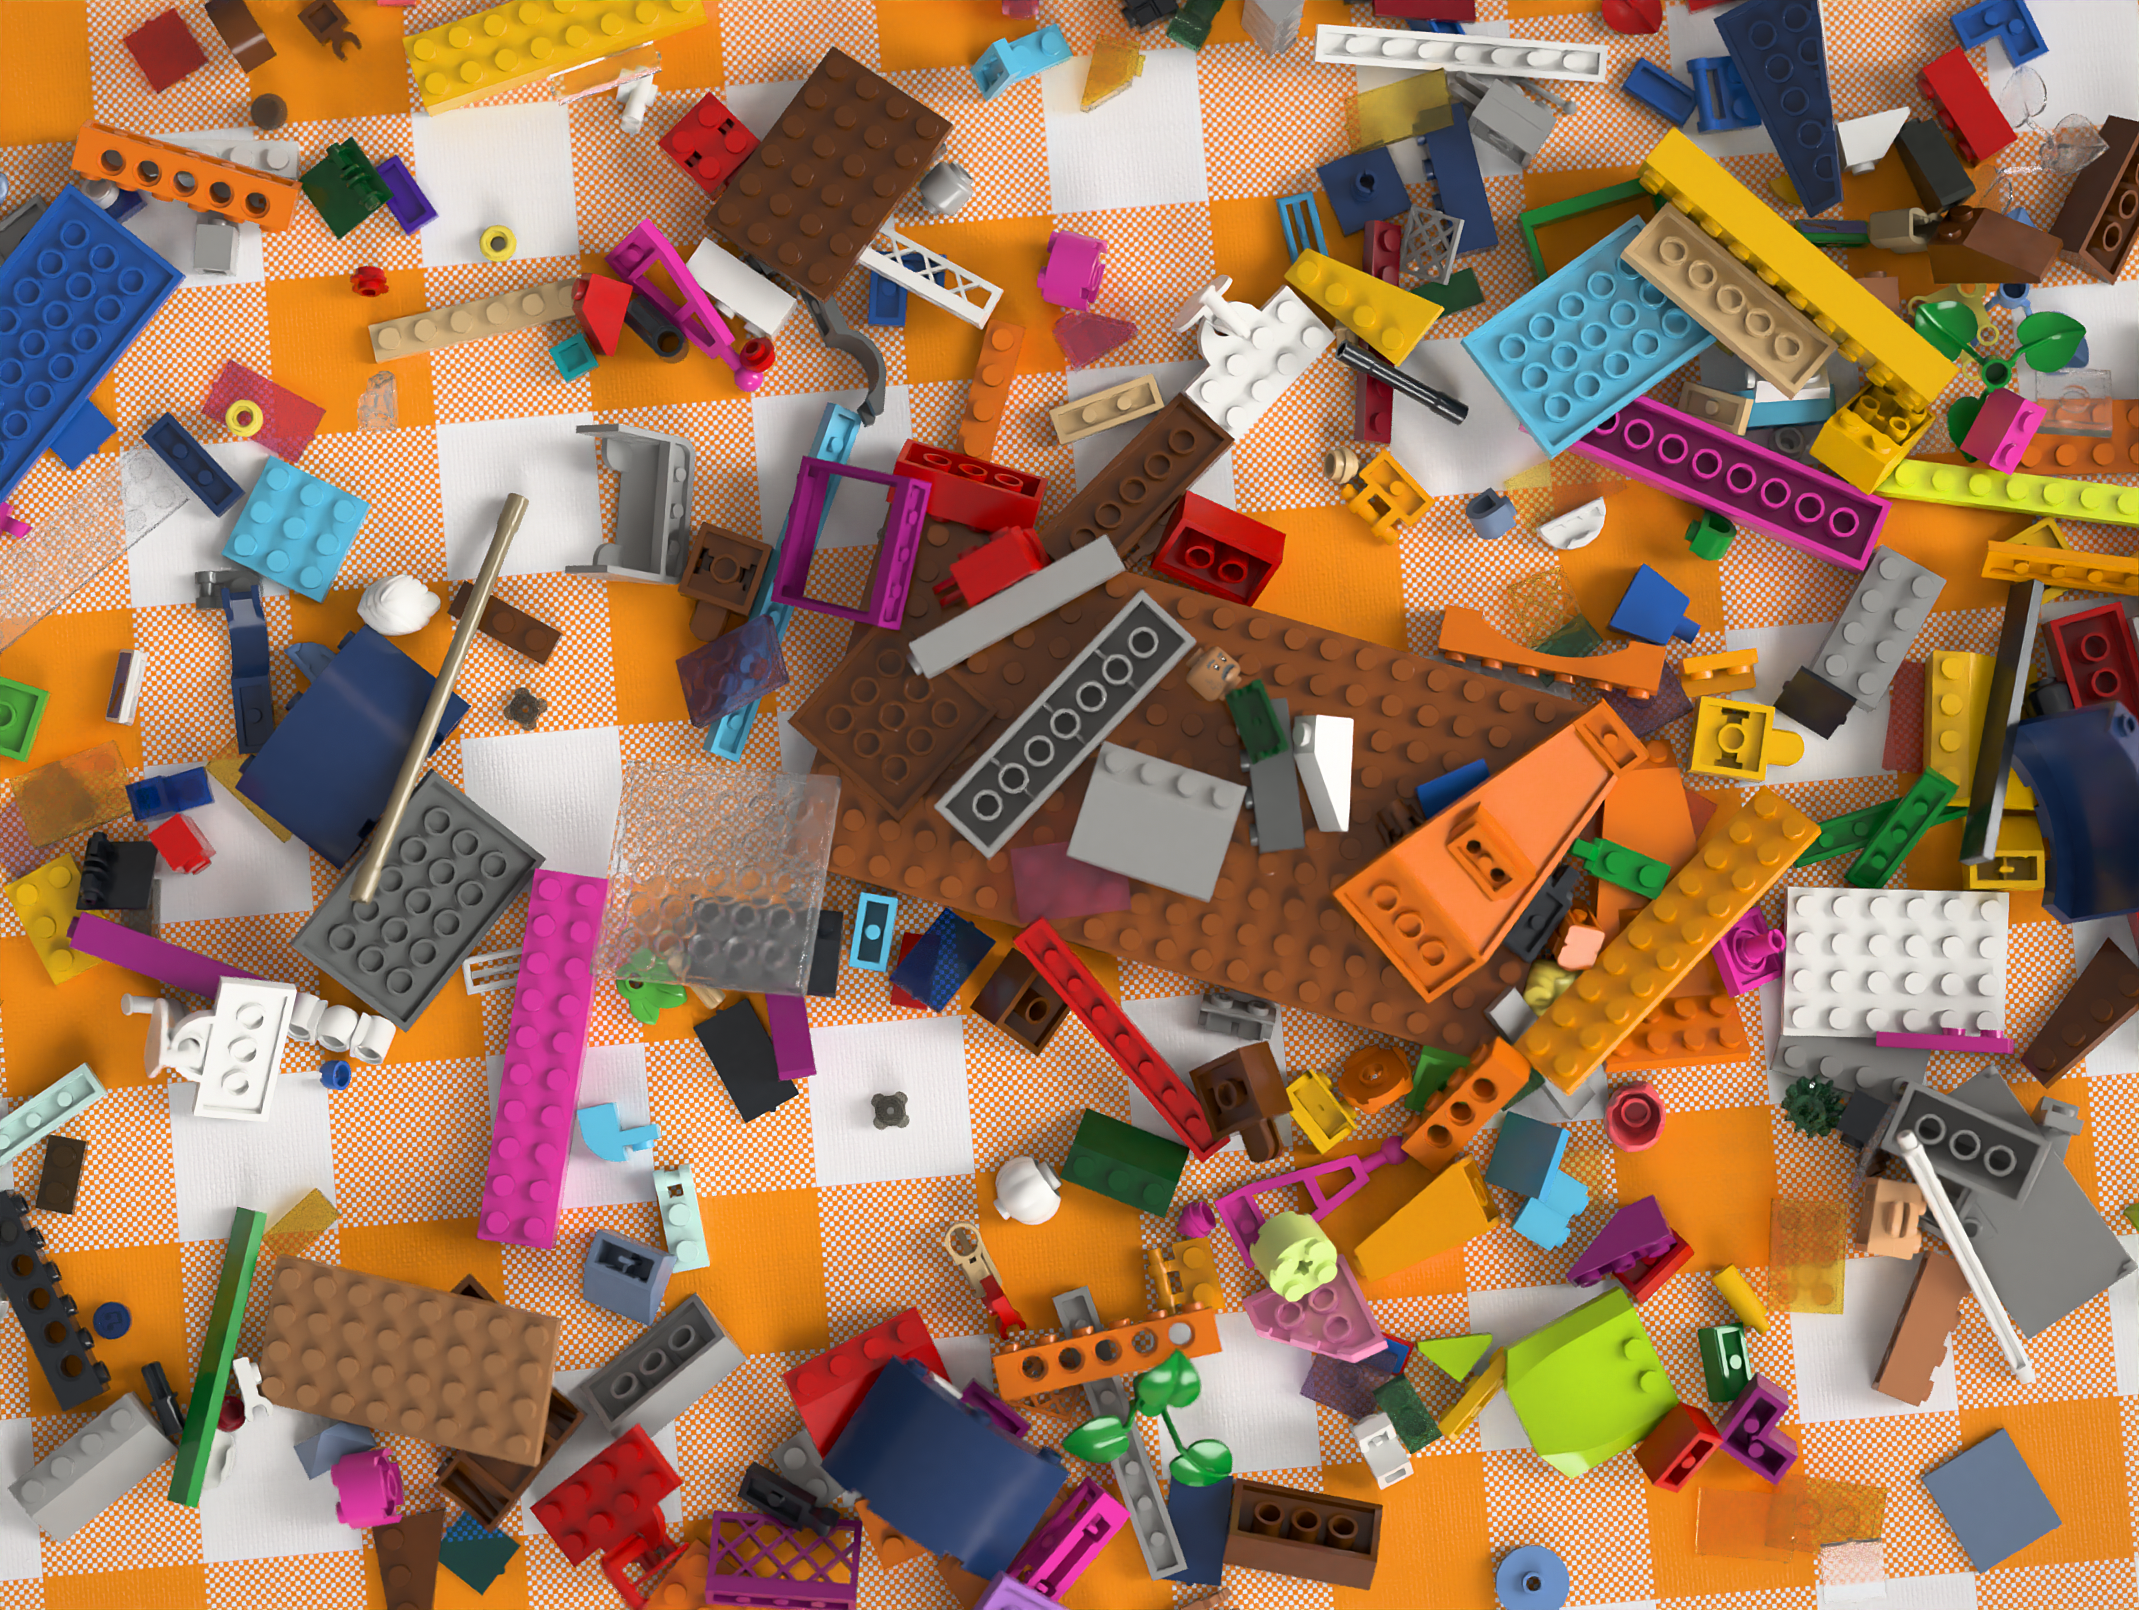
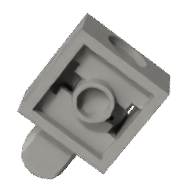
(1504, 117)

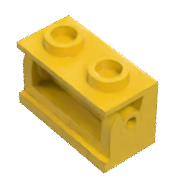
(1318, 1111)

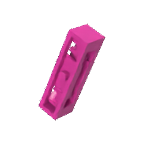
(1067, 1548)

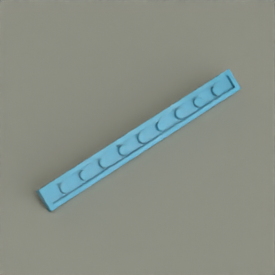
(831, 443)

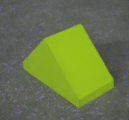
(1455, 1353)

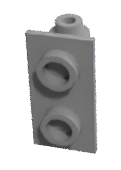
(1254, 1017)

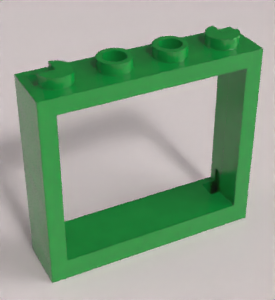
(1575, 208)

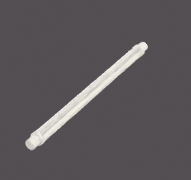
(1965, 1256)

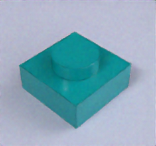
(573, 358)

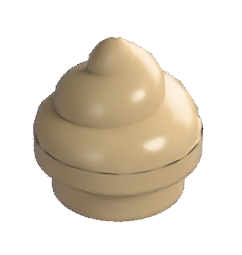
(1341, 465)

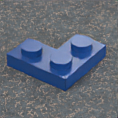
(2002, 19)
(889, 299)

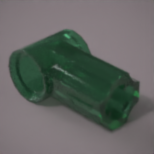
(1193, 23)

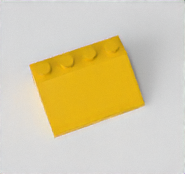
(1955, 718)

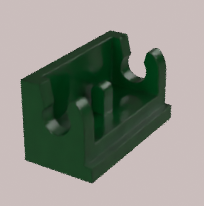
(1257, 721)

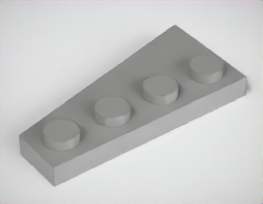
(1850, 1063)

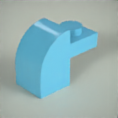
(604, 1133)

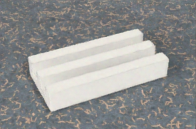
(469, 976)

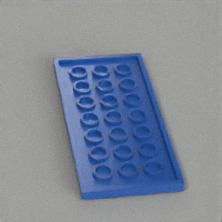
(67, 315)

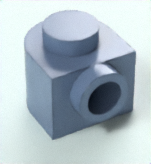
(1491, 514)

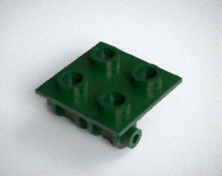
(345, 187)

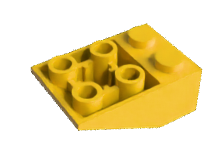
(1869, 437)

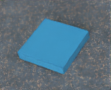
(1527, 1156)

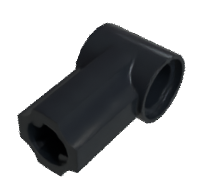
(654, 328)

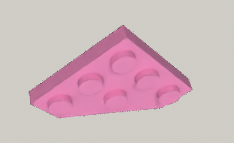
(1324, 1321)

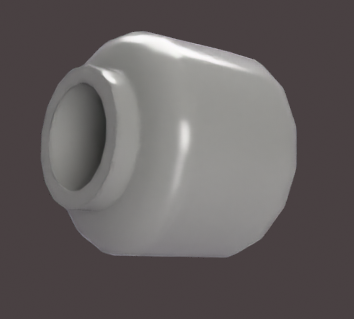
(946, 188)

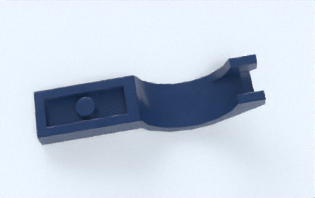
(250, 668)

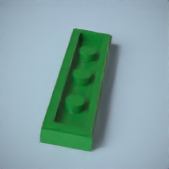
(1901, 830)

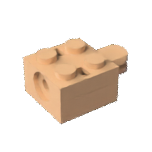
(1890, 1218)

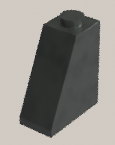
(1932, 166)

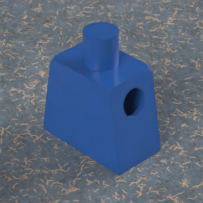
(1653, 611)

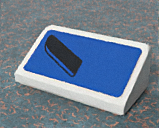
(126, 686)

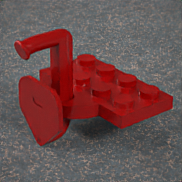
(615, 1508)

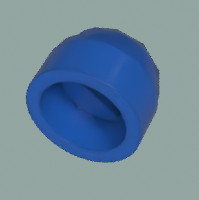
(342, 1072)

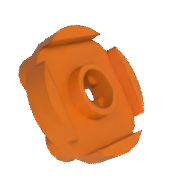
(1393, 1079)

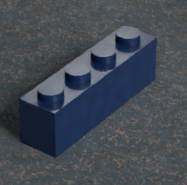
(1458, 184)

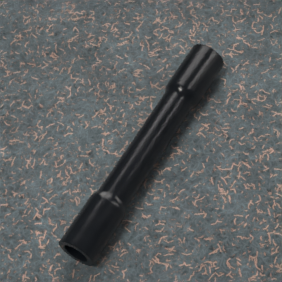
(1367, 363)

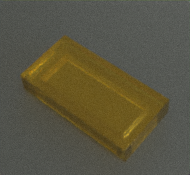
(301, 1225)

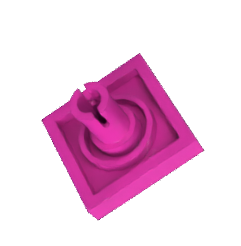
(1749, 953)

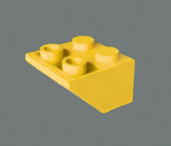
(2016, 862)

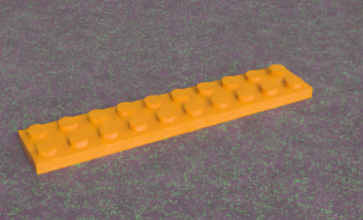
(1666, 940)

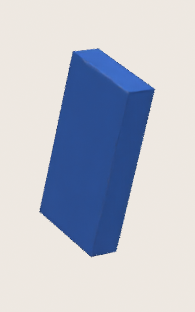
(1660, 92)

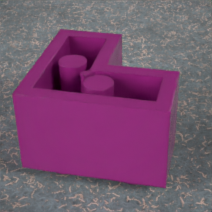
(1751, 1432)

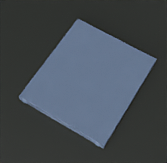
(1991, 1500)

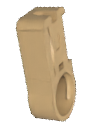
(976, 1262)

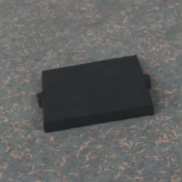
(1814, 702)

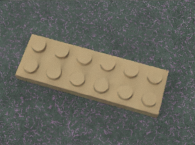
(1729, 300)

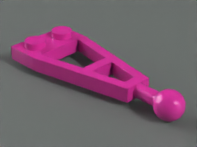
(636, 255)
(1244, 1217)

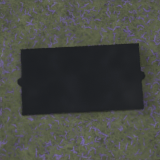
(745, 1060)

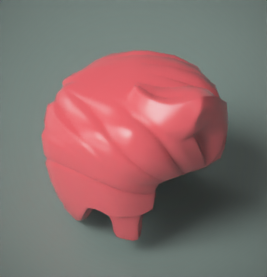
(1634, 1117)

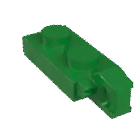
(1621, 866)

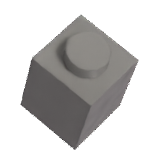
(216, 248)

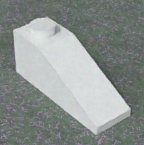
(1324, 763)

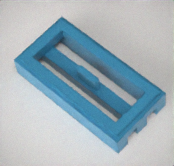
(1294, 200)

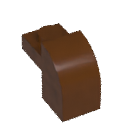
(240, 32)

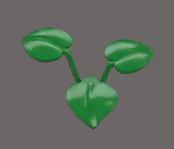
(1948, 325)
(1168, 1383)

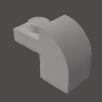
(2057, 1123)

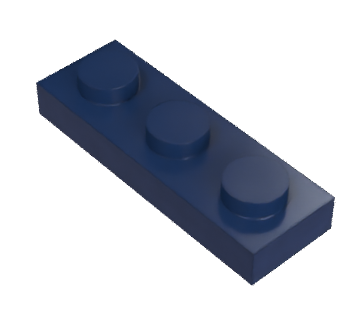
(193, 464)

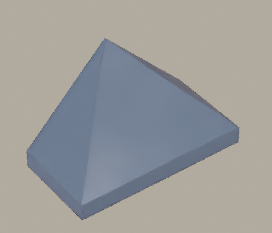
(327, 1447)

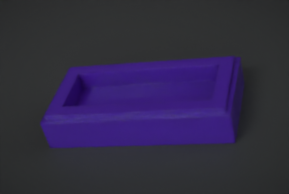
(409, 203)

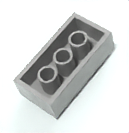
(1877, 626)

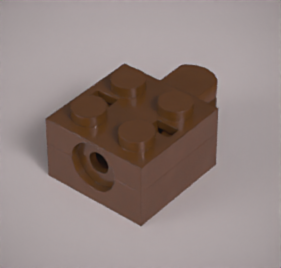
(726, 578)
(1243, 1097)

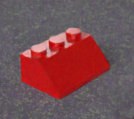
(1218, 550)

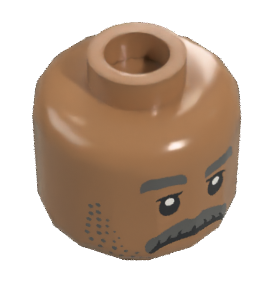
(1213, 673)

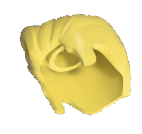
(1546, 984)

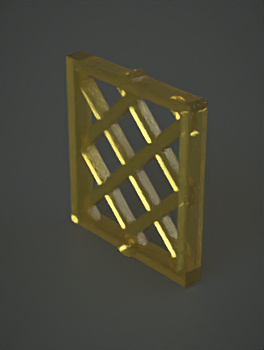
(1536, 581)

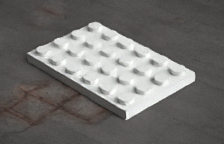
(1893, 961)

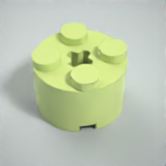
(1294, 1255)

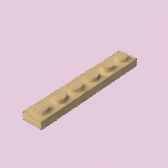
(472, 321)

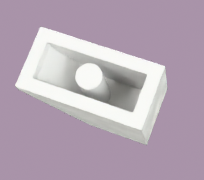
(1866, 139)

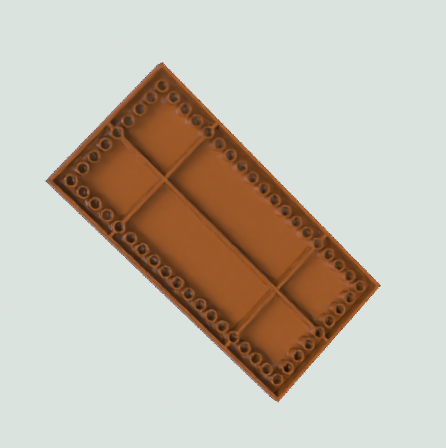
(1271, 914)

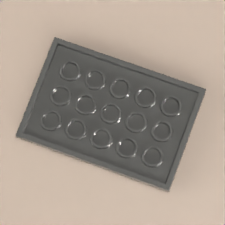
(435, 901)

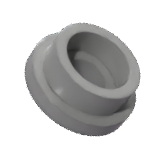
(1788, 436)

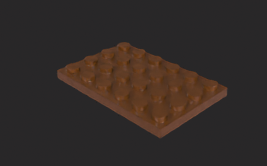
(828, 174)

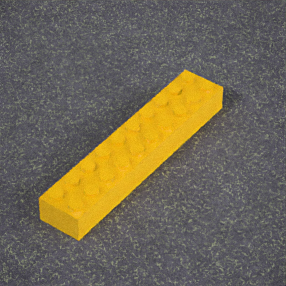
(1797, 271)

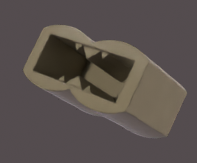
(1903, 229)

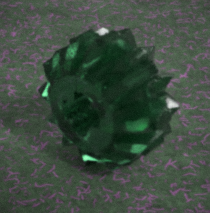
(1813, 1106)

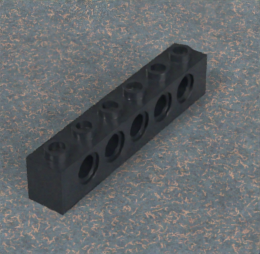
(35, 1321)

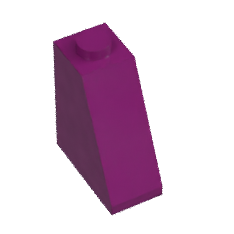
(790, 1036)

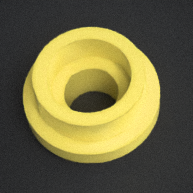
(495, 232)
(236, 410)

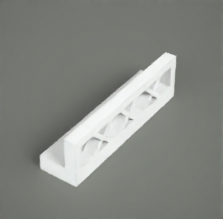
(927, 288)

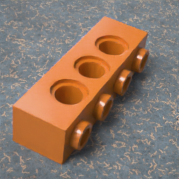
(1437, 1145)

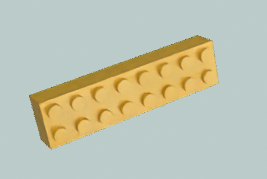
(532, 41)

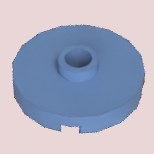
(1529, 1562)

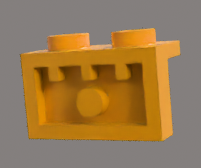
(1718, 673)

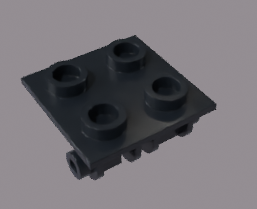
(116, 874)

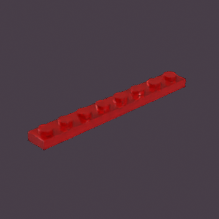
(1118, 1035)

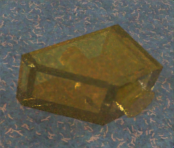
(1111, 70)

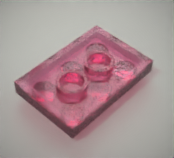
(1064, 886)

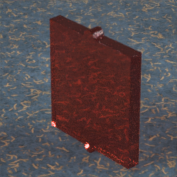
(165, 50)

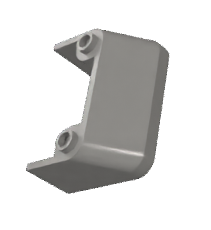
(651, 506)

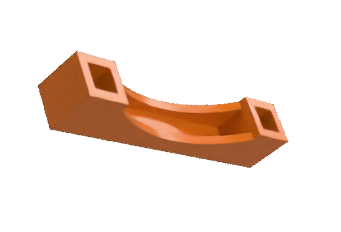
(1632, 669)

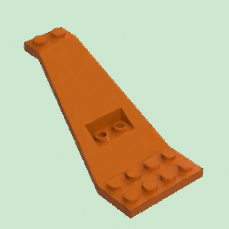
(1436, 898)
(1697, 1017)

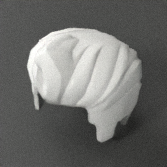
(397, 605)

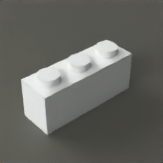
(741, 290)

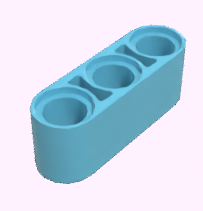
(1789, 413)

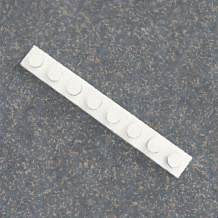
(1460, 53)

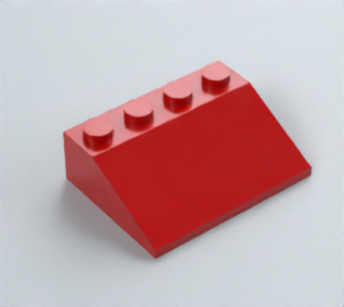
(836, 1381)

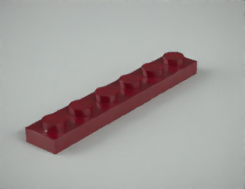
(1374, 397)

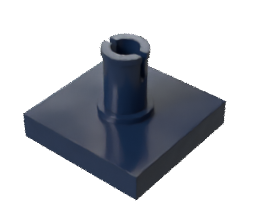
(1364, 189)

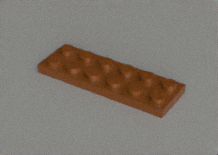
(1140, 482)

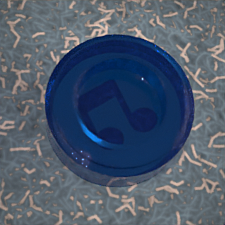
(112, 1320)

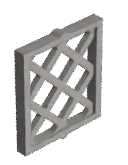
(1451, 247)

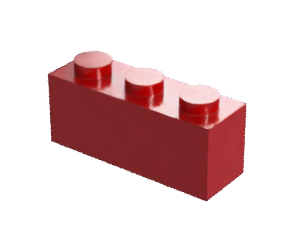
(1965, 107)

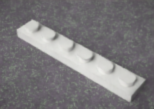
(269, 156)

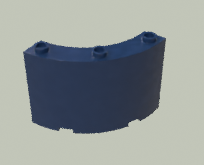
(344, 745)
(2088, 807)
(944, 1470)

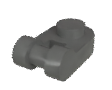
(235, 580)

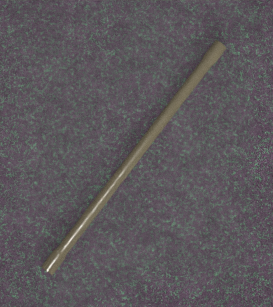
(370, 870)

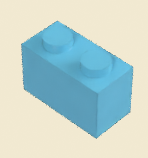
(873, 932)

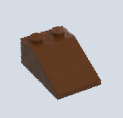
(1989, 249)

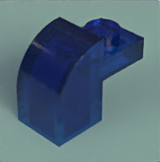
(166, 796)

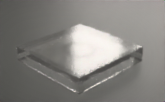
(2075, 402)

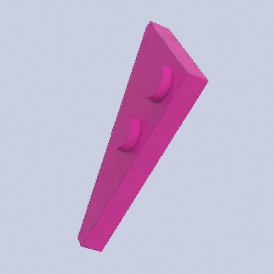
(1951, 1040)

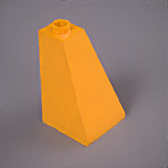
(1438, 1218)

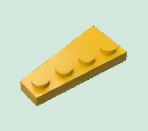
(1371, 308)

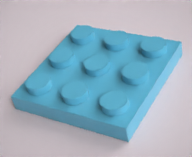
(296, 529)

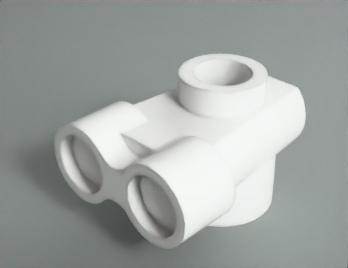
(636, 96)

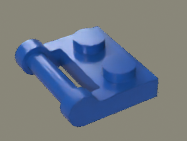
(1733, 99)

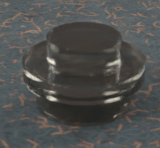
(269, 112)

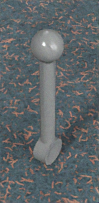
(1568, 107)

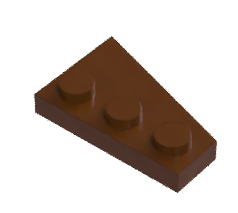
(410, 1559)

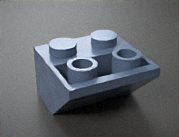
(626, 1275)

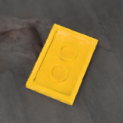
(46, 907)

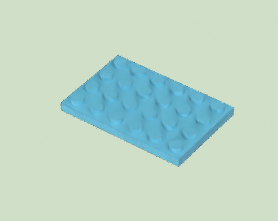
(1584, 344)

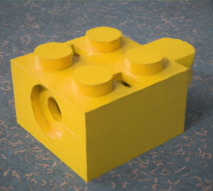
(1738, 743)

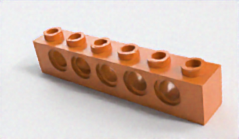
(280, 192)
(1015, 1383)

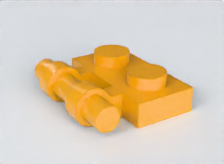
(1395, 489)
(1196, 1271)

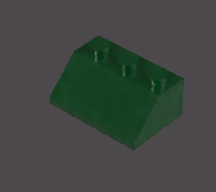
(1125, 1163)

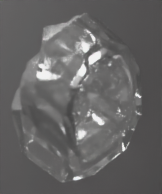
(379, 404)

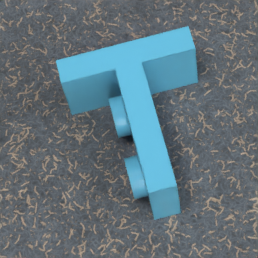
(1015, 61)

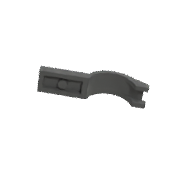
(837, 334)

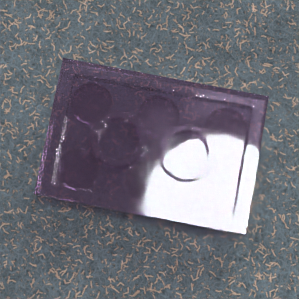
(732, 671)

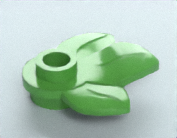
(649, 997)

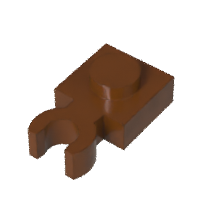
(328, 23)

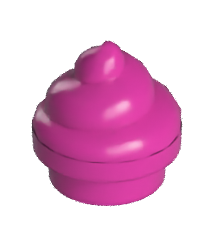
(1196, 1220)

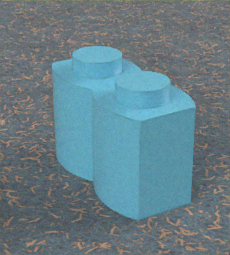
(1547, 1221)

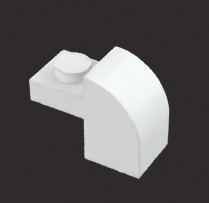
(1381, 1449)

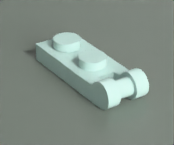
(682, 1219)

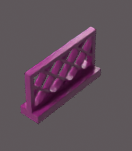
(776, 1592)

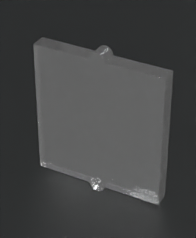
(1852, 1570)

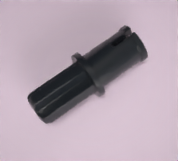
(163, 1398)

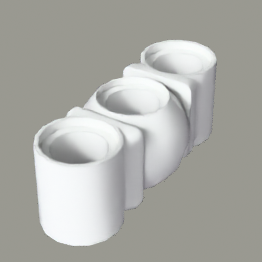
(340, 1028)

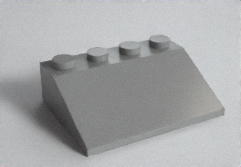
(1156, 821)

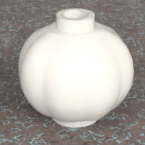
(1027, 1190)

